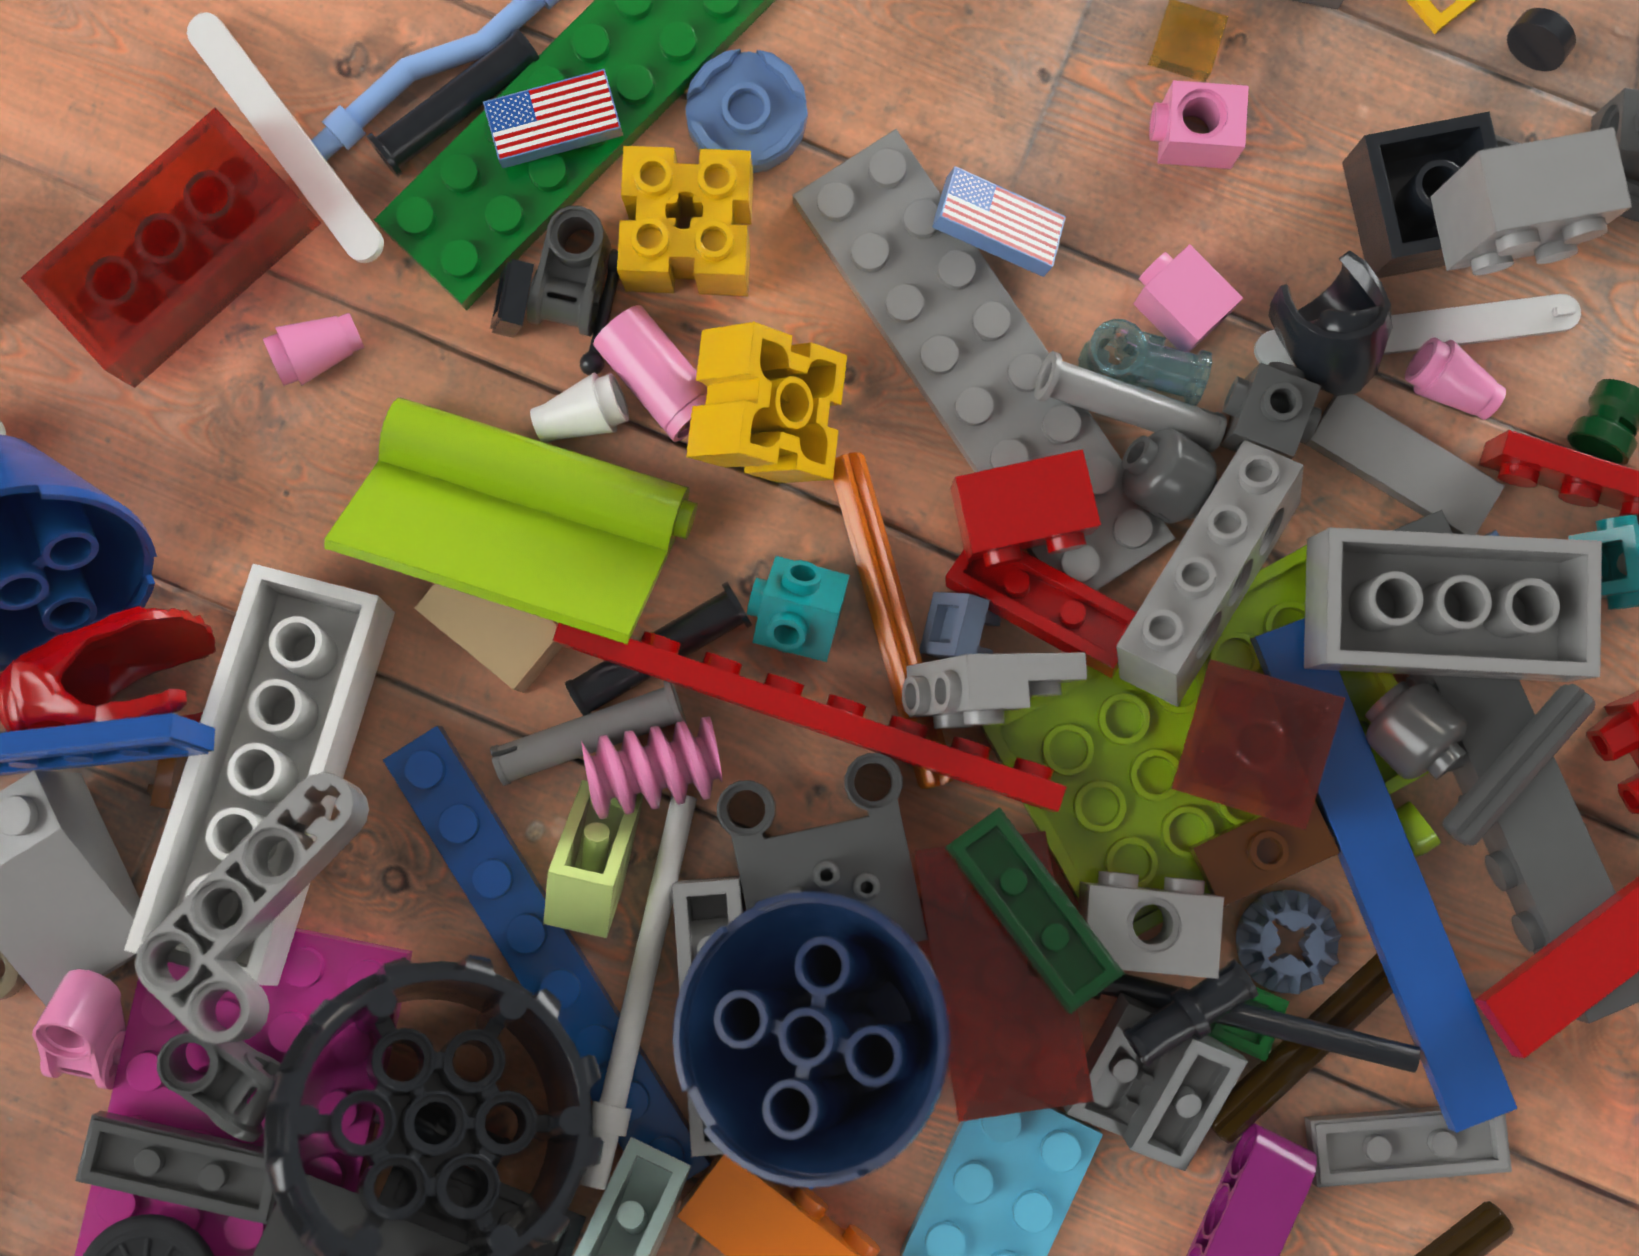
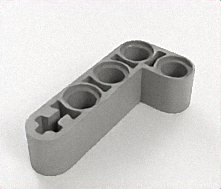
(263, 899)

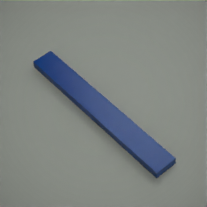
(1397, 904)

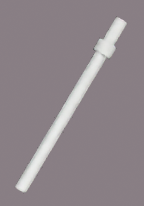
(610, 1114)

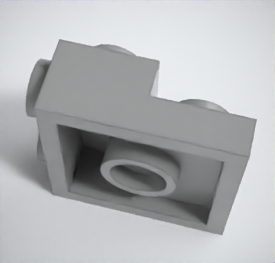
(982, 686)

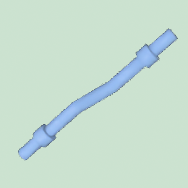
(346, 125)

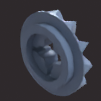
(1258, 939)

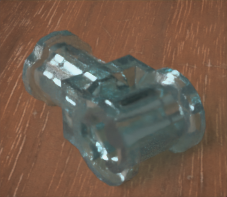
(1146, 361)

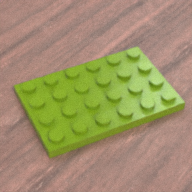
(1124, 747)

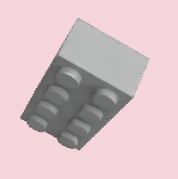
(1453, 605)

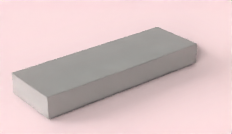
(1404, 463)
(1403, 1147)

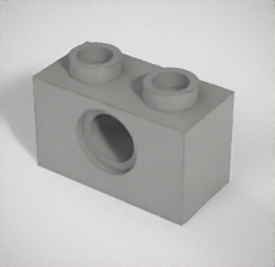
(1190, 928)

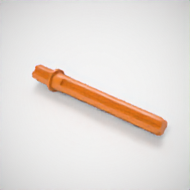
(882, 588)

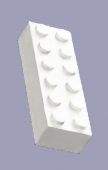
(280, 712)

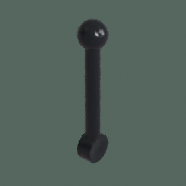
(592, 360)

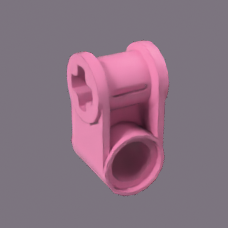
(82, 1029)

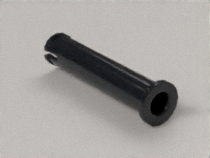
(453, 102)
(691, 629)

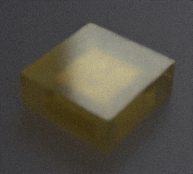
(1188, 40)

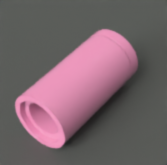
(652, 369)

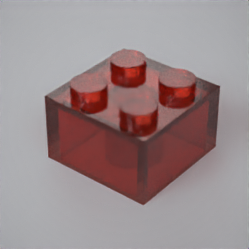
(1258, 744)

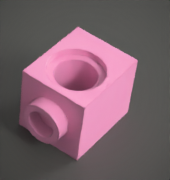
(1219, 106)

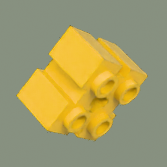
(660, 193)
(766, 404)

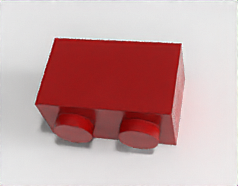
(1025, 508)

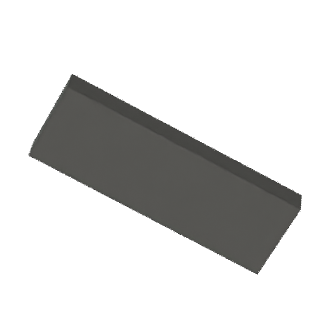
(176, 1166)

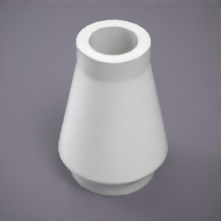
(582, 410)

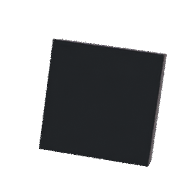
(511, 298)

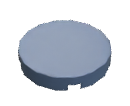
(747, 105)

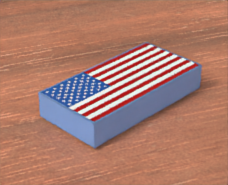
(552, 118)
(999, 221)

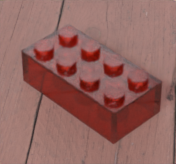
(171, 250)
(1007, 1031)

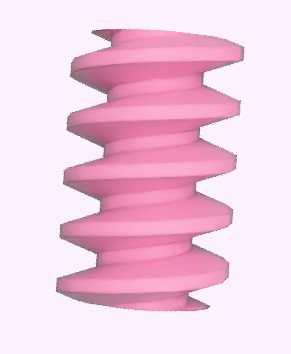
(652, 767)

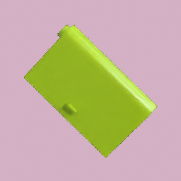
(513, 520)

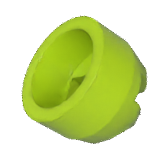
(1418, 831)

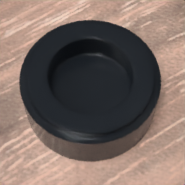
(1541, 39)

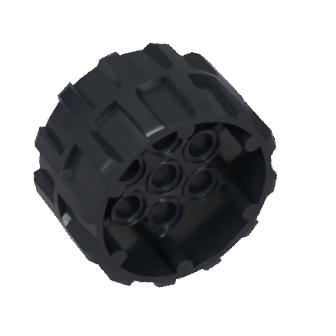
(502, 1004)

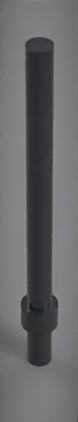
(1282, 1026)

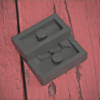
(1158, 1107)

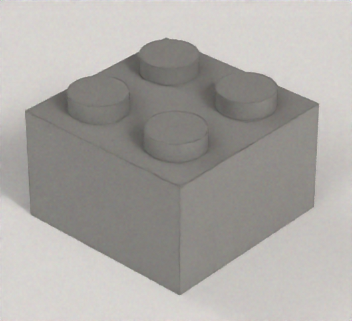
(1530, 201)

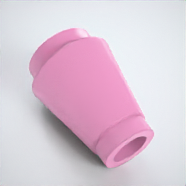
(312, 347)
(1453, 378)

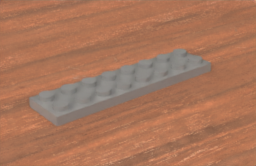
(966, 343)

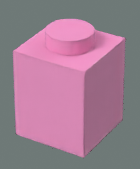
(1185, 298)

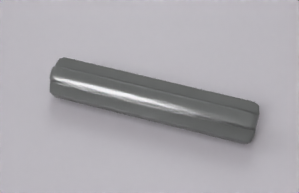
(1518, 764)

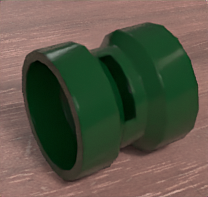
(1610, 424)

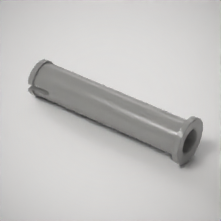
(1127, 402)
(564, 740)

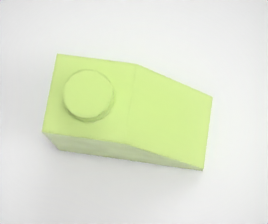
(590, 866)

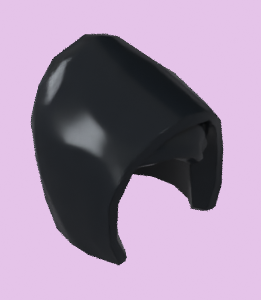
(1341, 332)

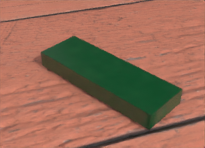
(1034, 911)

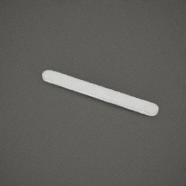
(285, 138)
(1461, 324)

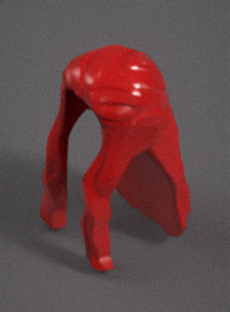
(84, 669)

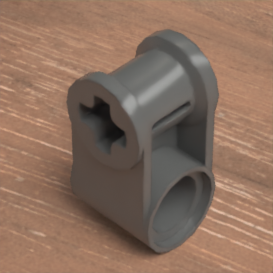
(570, 285)
(226, 1086)

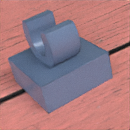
(956, 625)

